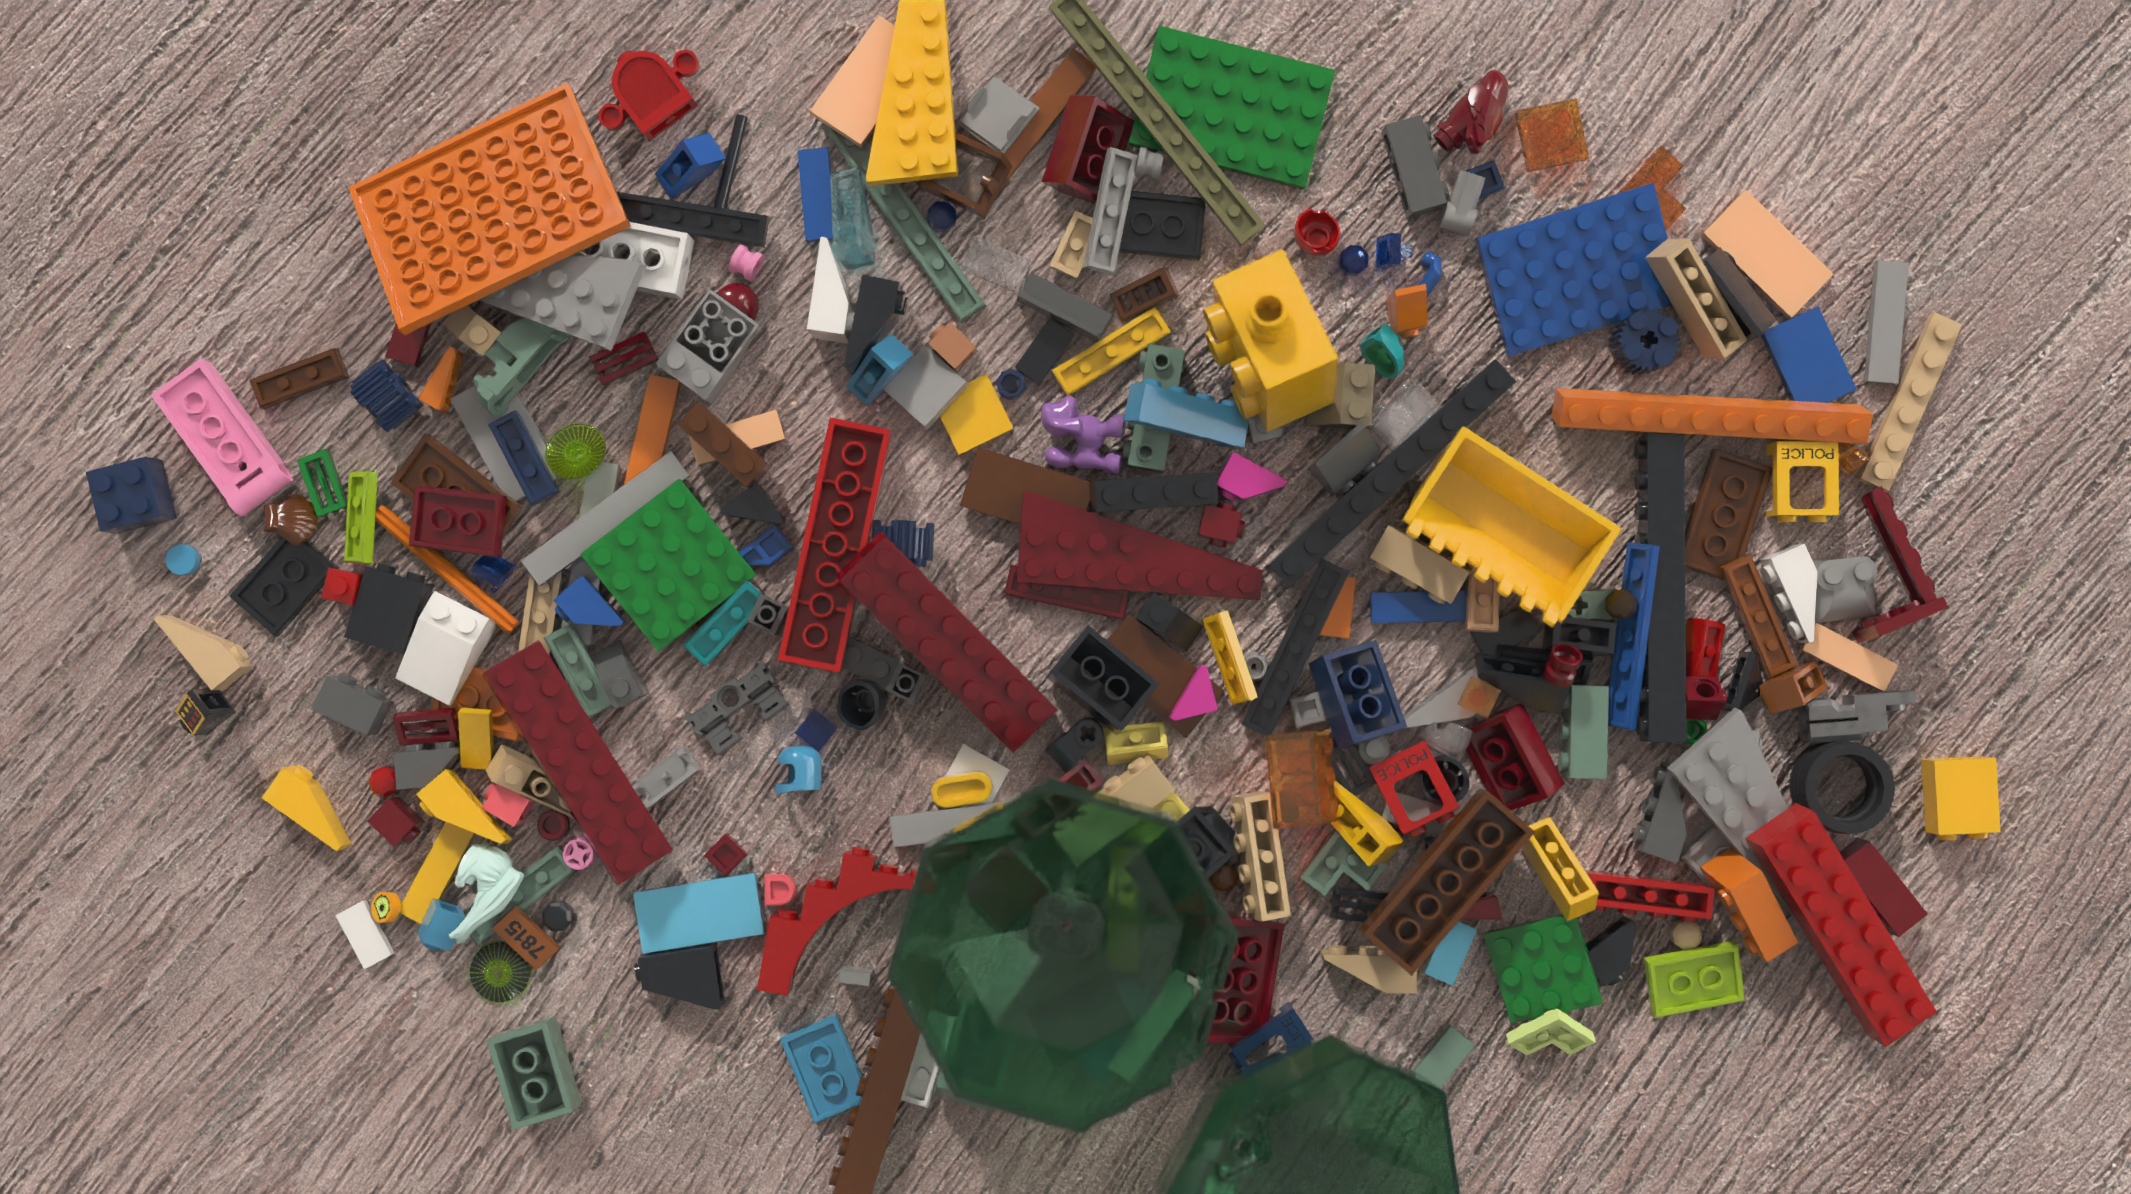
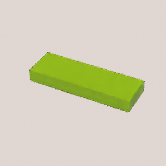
(360, 517)

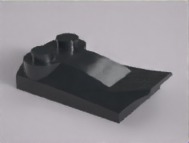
(1208, 837)

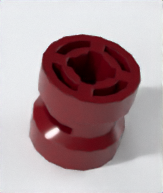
(1562, 664)

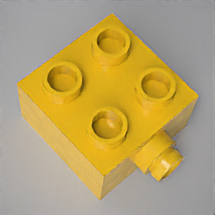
(1273, 342)

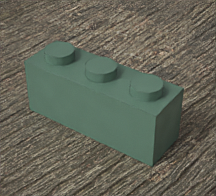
(1585, 733)

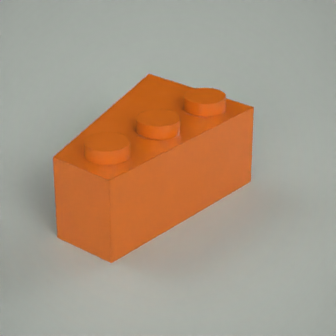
(1750, 904)

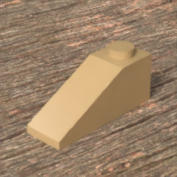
(211, 656)

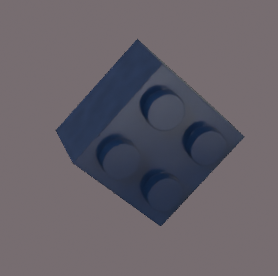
(131, 495)

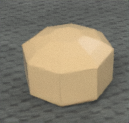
(1685, 934)

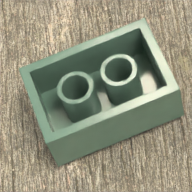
(534, 1072)

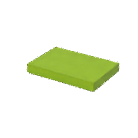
(1694, 979)

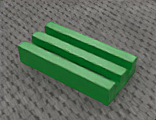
(310, 483)

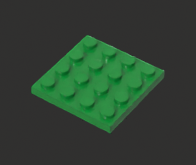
(668, 564)

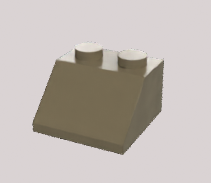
(1352, 399)

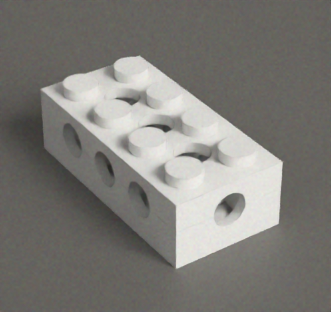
(645, 242)

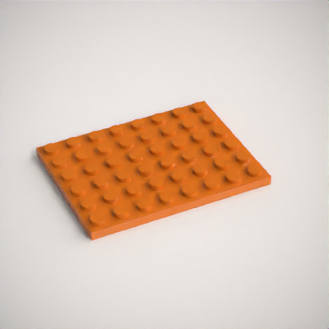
(487, 208)

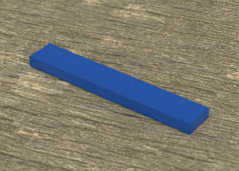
(1632, 637)

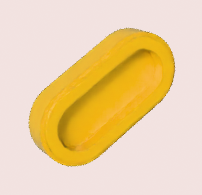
(961, 789)

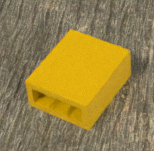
(1960, 797)

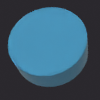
(183, 559)

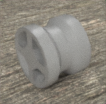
(1149, 164)

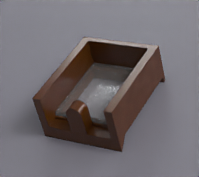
(978, 179)

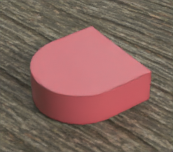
(779, 889)

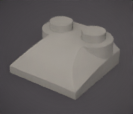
(1845, 589)

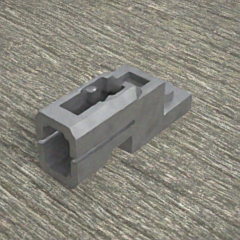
(1862, 712)

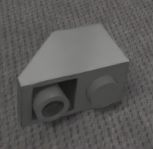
(419, 766)

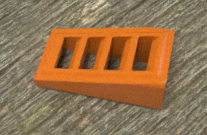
(443, 381)

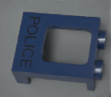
(1284, 1024)

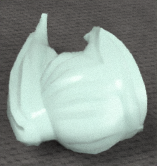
(495, 883)

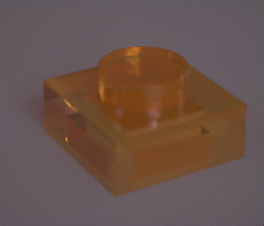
(1479, 697)

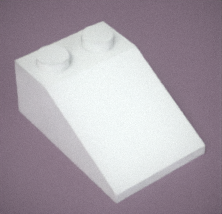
(830, 306)
(444, 648)

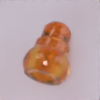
(1851, 457)

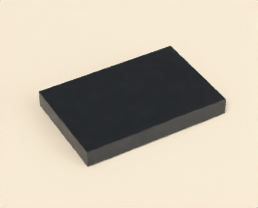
(1163, 225)
(283, 584)

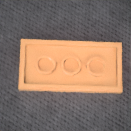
(855, 92)
(1768, 254)

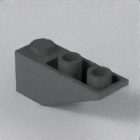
(1663, 822)

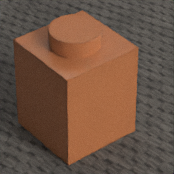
(952, 346)

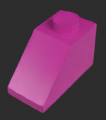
(1245, 479)

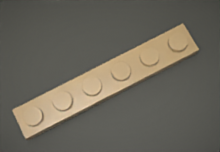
(1909, 401)

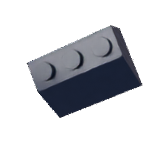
(1357, 694)

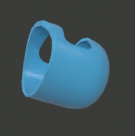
(803, 769)

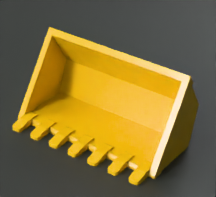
(1509, 525)

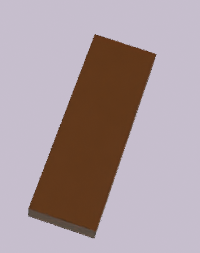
(299, 378)

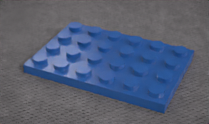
(1574, 269)

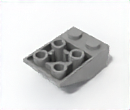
(709, 346)

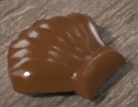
(292, 519)

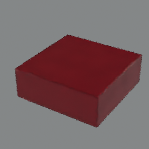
(726, 854)

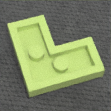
(1551, 1028)

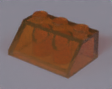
(1301, 778)

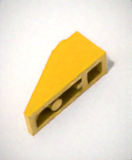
(306, 803)
(455, 803)
(1364, 828)

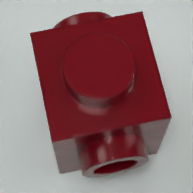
(1221, 524)

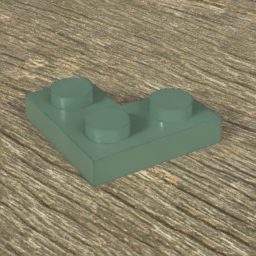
(1334, 859)

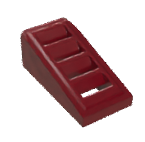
(1485, 908)

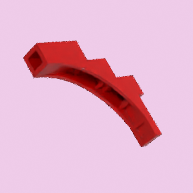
(790, 934)

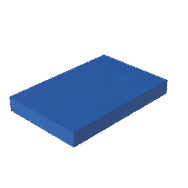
(1808, 359)

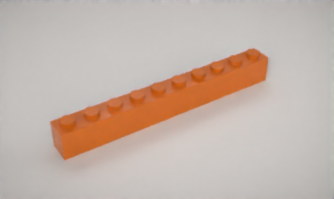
(1711, 415)

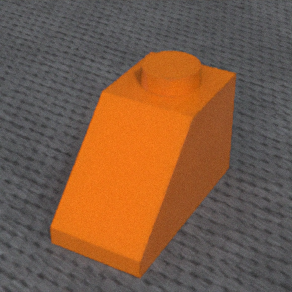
(1408, 311)

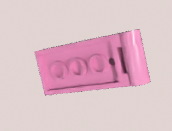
(222, 437)

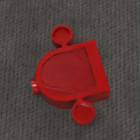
(650, 91)

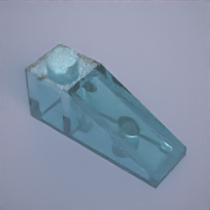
(851, 220)

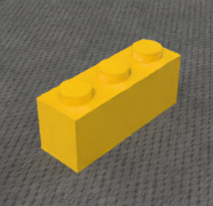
(1560, 870)

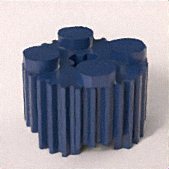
(1660, 336)
(385, 395)
(911, 540)

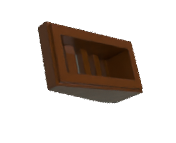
(1139, 284)

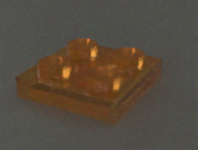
(1551, 135)

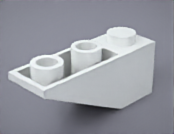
(1795, 586)

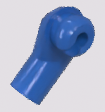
(1433, 274)

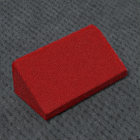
(1703, 646)

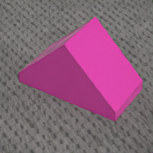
(1196, 697)

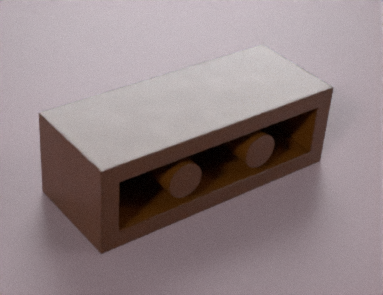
(724, 445)

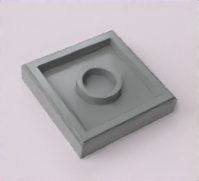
(926, 387)

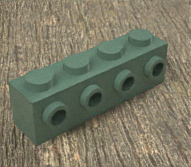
(1148, 445)

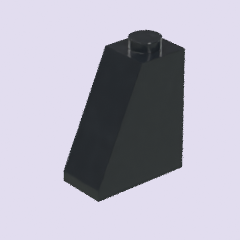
(684, 974)

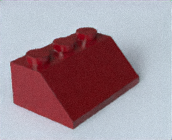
(1081, 146)
(1513, 758)

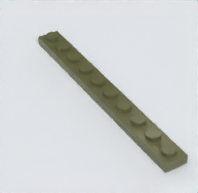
(1158, 118)

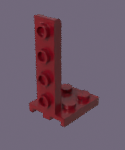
(1907, 565)

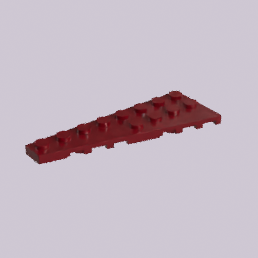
(1093, 551)

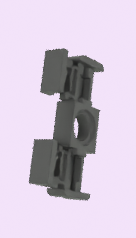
(753, 684)

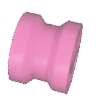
(746, 262)
(574, 855)

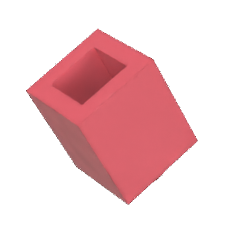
(507, 804)

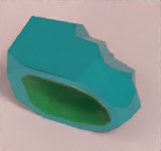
(1383, 351)

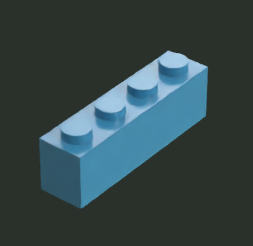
(1185, 414)

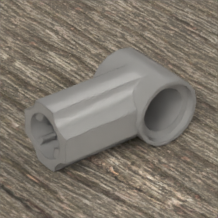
(1460, 210)

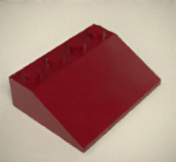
(1249, 981)

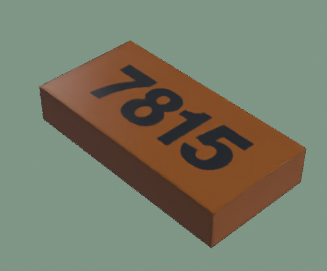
(525, 937)

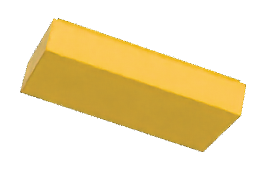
(475, 738)

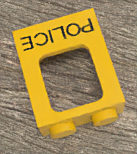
(1803, 454)

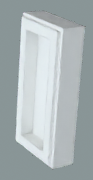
(365, 934)

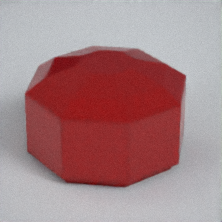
(383, 781)

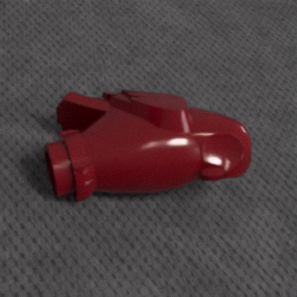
(1475, 115)

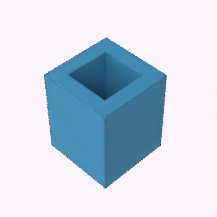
(438, 923)

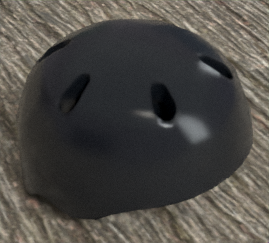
(868, 698)
(1451, 776)

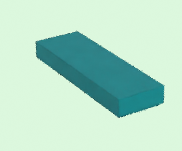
(723, 624)

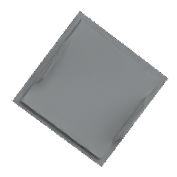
(997, 115)

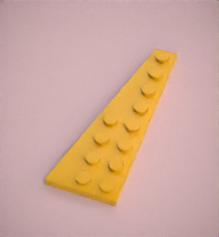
(916, 110)

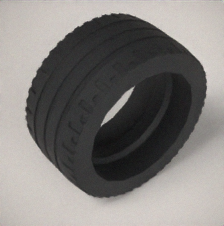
(1878, 792)

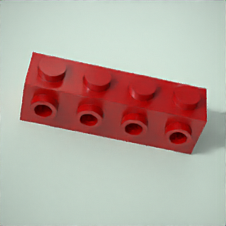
(1652, 895)

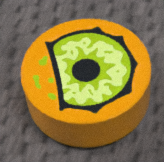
(385, 907)

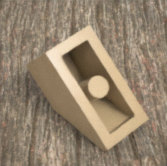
(473, 329)

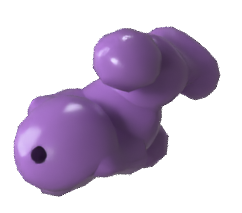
(1089, 432)

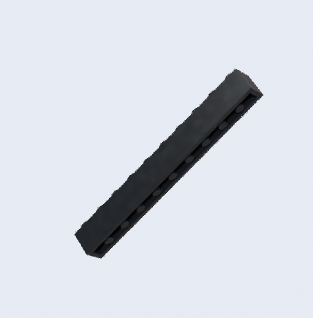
(1389, 475)
(1663, 524)

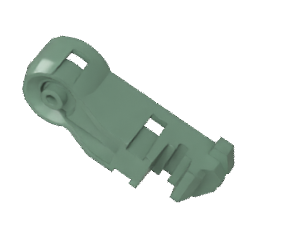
(517, 347)

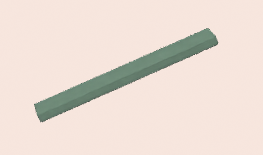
(914, 233)

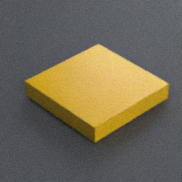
(976, 416)

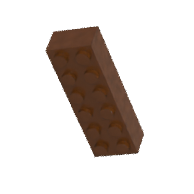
(1446, 880)

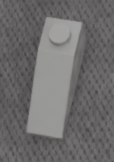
(1442, 704)

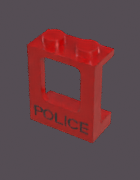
(1403, 765)

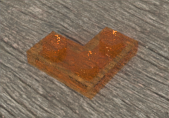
(1659, 170)

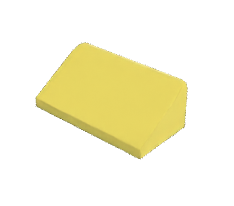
(1136, 742)

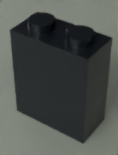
(388, 607)

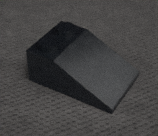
(875, 316)

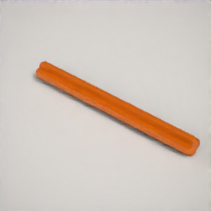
(448, 572)

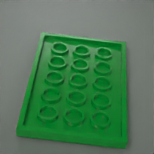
(1241, 104)

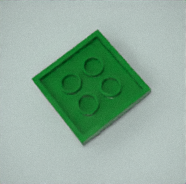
(1542, 967)

